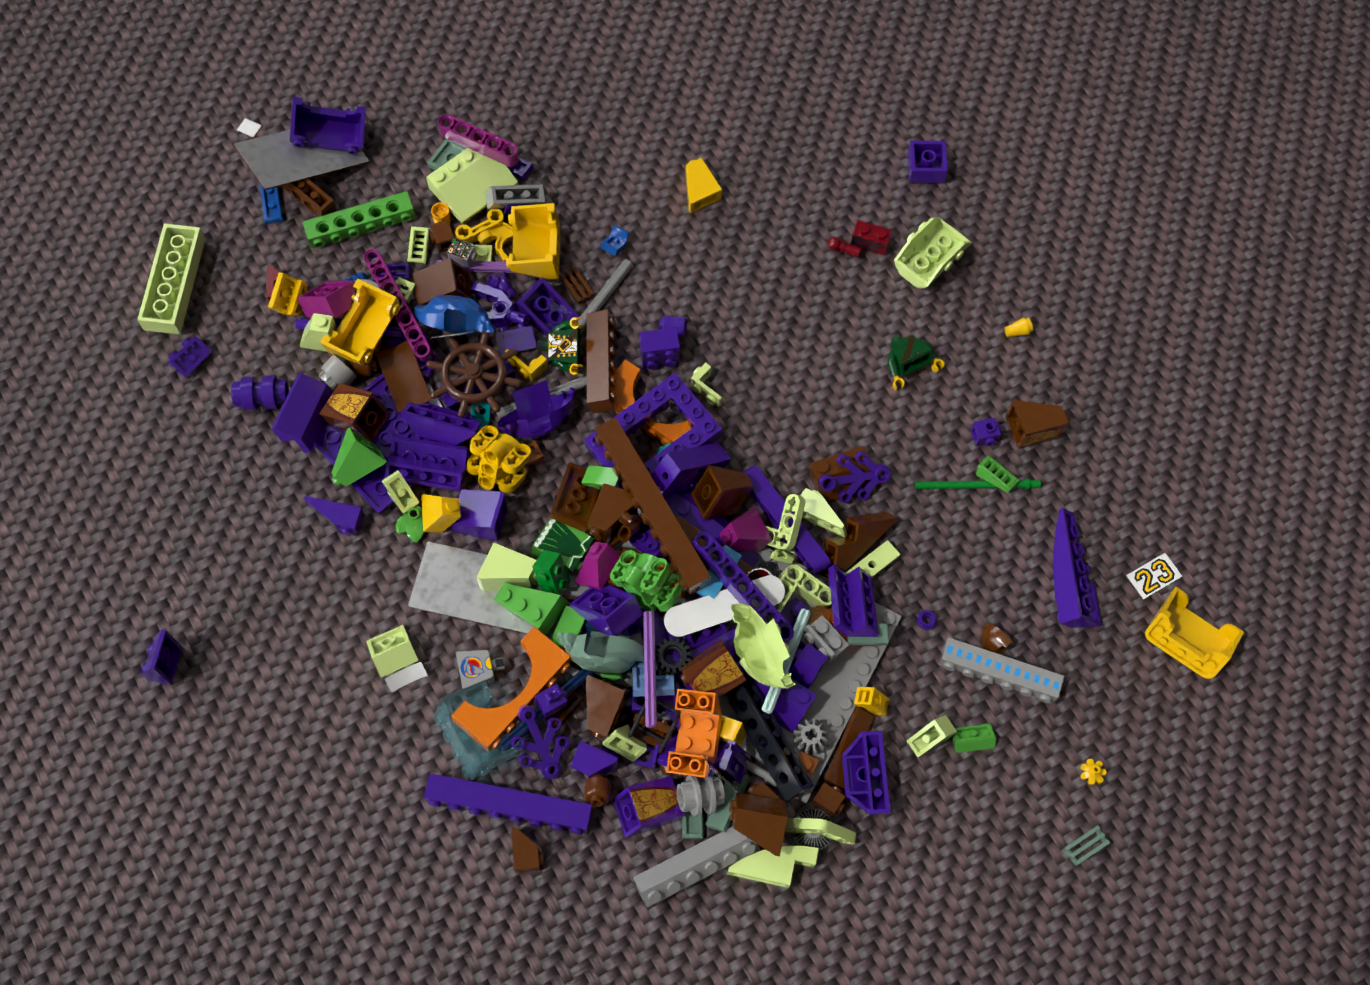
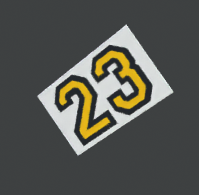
(1154, 575)

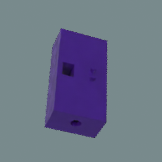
(685, 467)

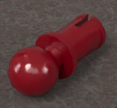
(835, 243)

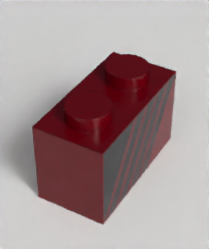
(871, 237)

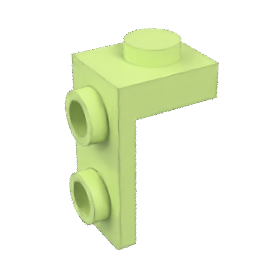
(698, 386)

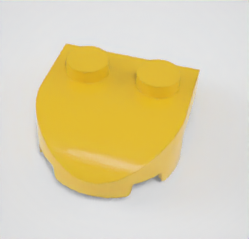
(286, 293)

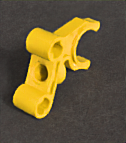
(488, 231)

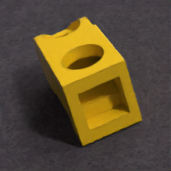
(872, 700)

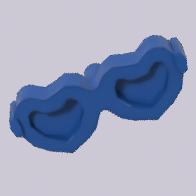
(361, 275)

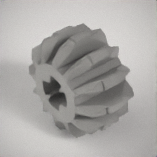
(803, 733)

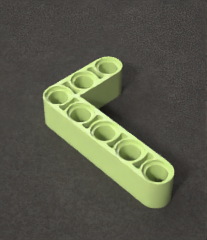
(798, 586)

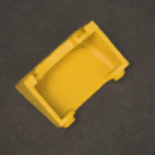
(535, 241)
(362, 324)
(1192, 638)

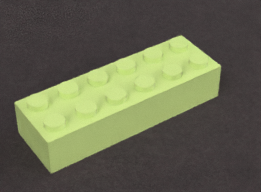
(171, 279)

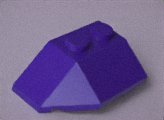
(440, 423)
(866, 773)

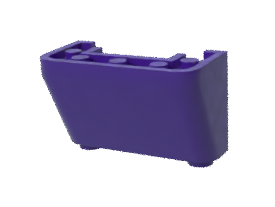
(327, 127)

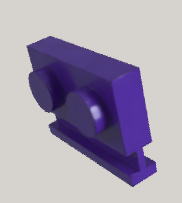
(734, 762)

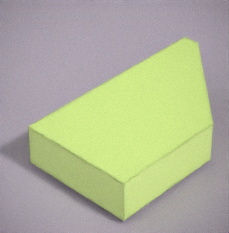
(785, 556)

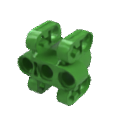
(645, 581)

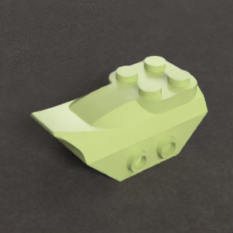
(930, 252)

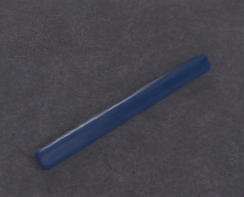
(522, 729)

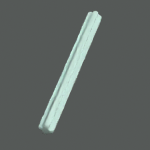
(799, 627)

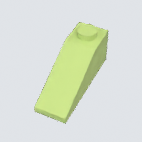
(820, 513)

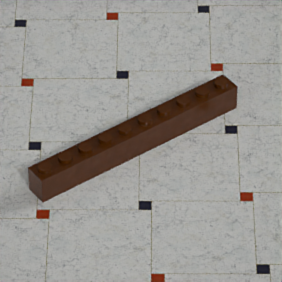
(653, 506)

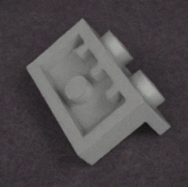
(825, 638)

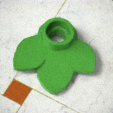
(411, 525)

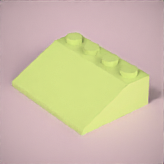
(464, 181)

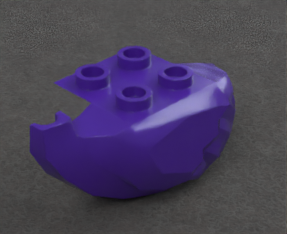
(537, 411)

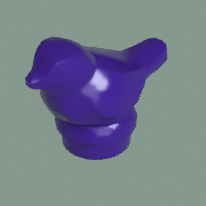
(501, 283)

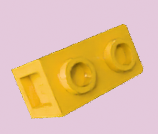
(535, 367)

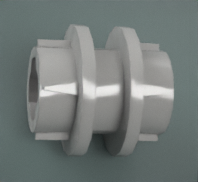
(700, 794)

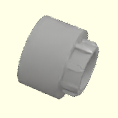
(336, 372)

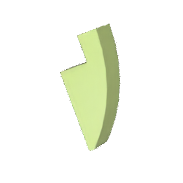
(774, 869)

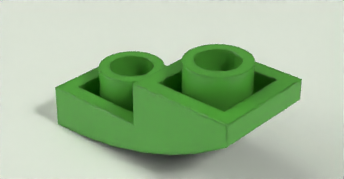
(598, 475)

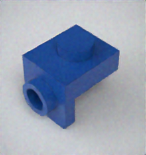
(615, 241)

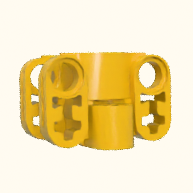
(497, 460)

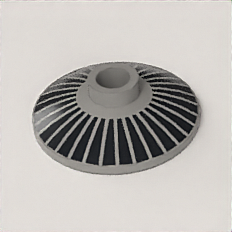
(808, 839)

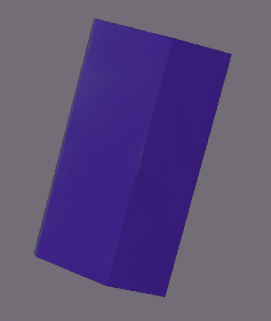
(300, 414)
(428, 462)
(853, 602)

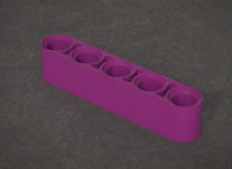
(484, 146)

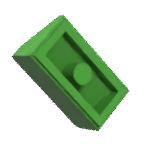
(569, 623)
(974, 738)

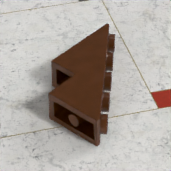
(861, 534)

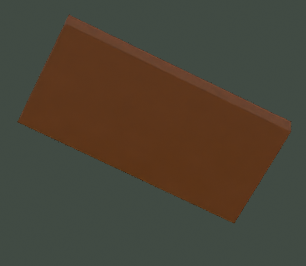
(574, 501)

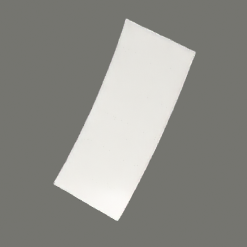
(405, 676)

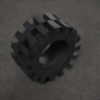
(675, 645)

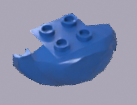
(454, 315)

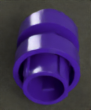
(250, 393)

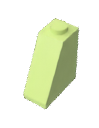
(316, 329)

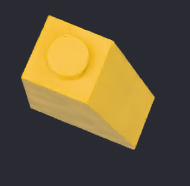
(701, 185)
(439, 512)

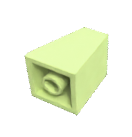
(508, 567)

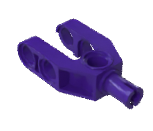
(503, 310)

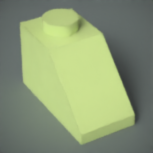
(931, 735)

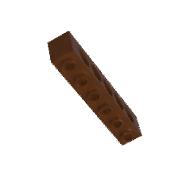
(311, 196)

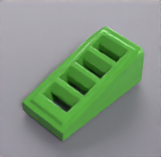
(988, 467)

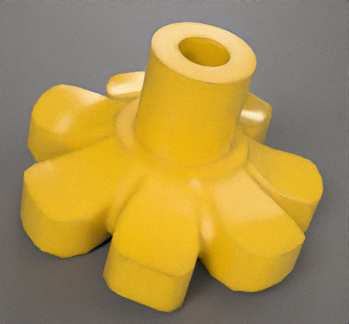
(1093, 772)

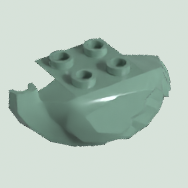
(603, 653)

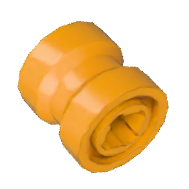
(440, 213)

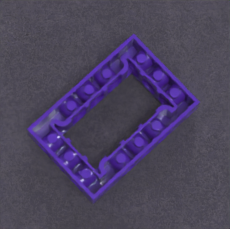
(704, 429)

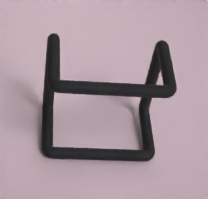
(664, 741)

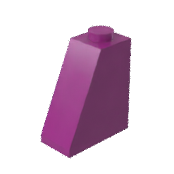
(746, 533)

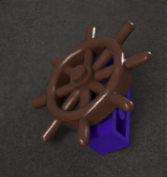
(475, 379)

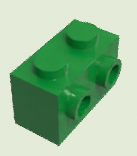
(551, 572)

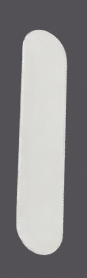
(710, 612)

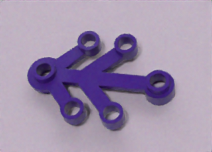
(856, 478)
(541, 744)

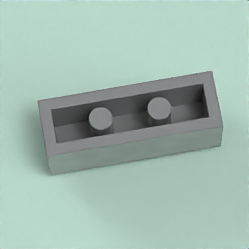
(500, 196)

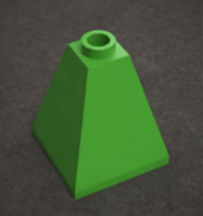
(356, 458)

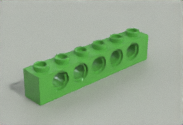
(350, 217)

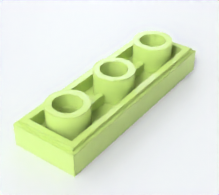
(879, 558)

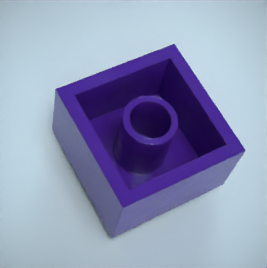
(927, 161)
(659, 348)

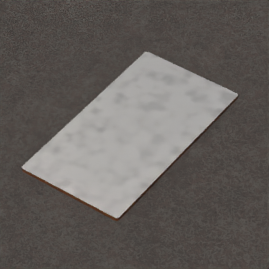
(279, 163)
(450, 588)

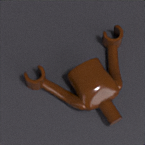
(630, 529)

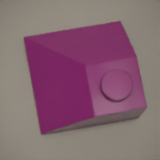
(597, 566)

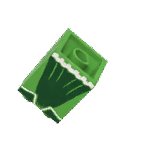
(565, 540)

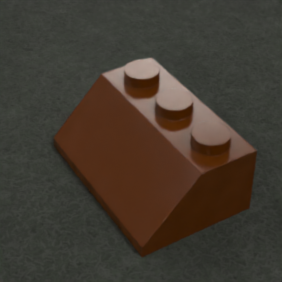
(831, 467)

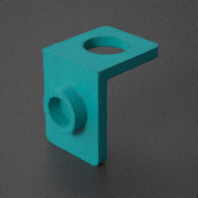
(483, 418)

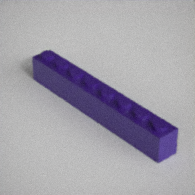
(508, 803)

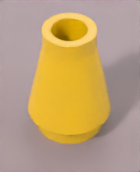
(1020, 327)

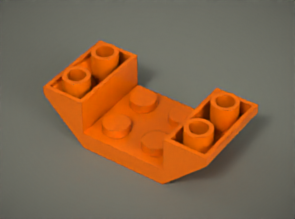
(696, 734)

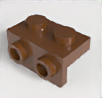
(661, 730)

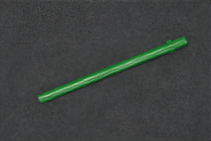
(1026, 484)

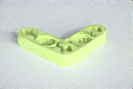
(784, 530)
(822, 827)

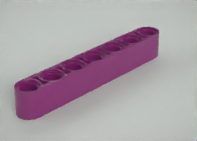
(413, 326)

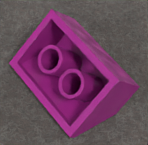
(328, 298)

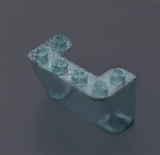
(471, 755)

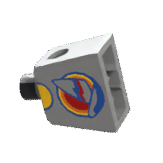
(477, 666)

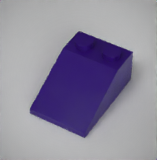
(544, 306)
(608, 609)
(162, 658)

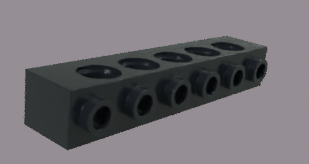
(769, 740)

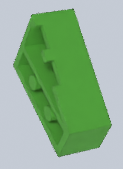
(534, 606)

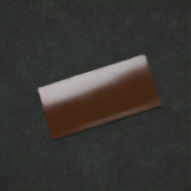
(403, 375)

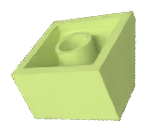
(392, 651)

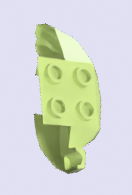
(766, 658)

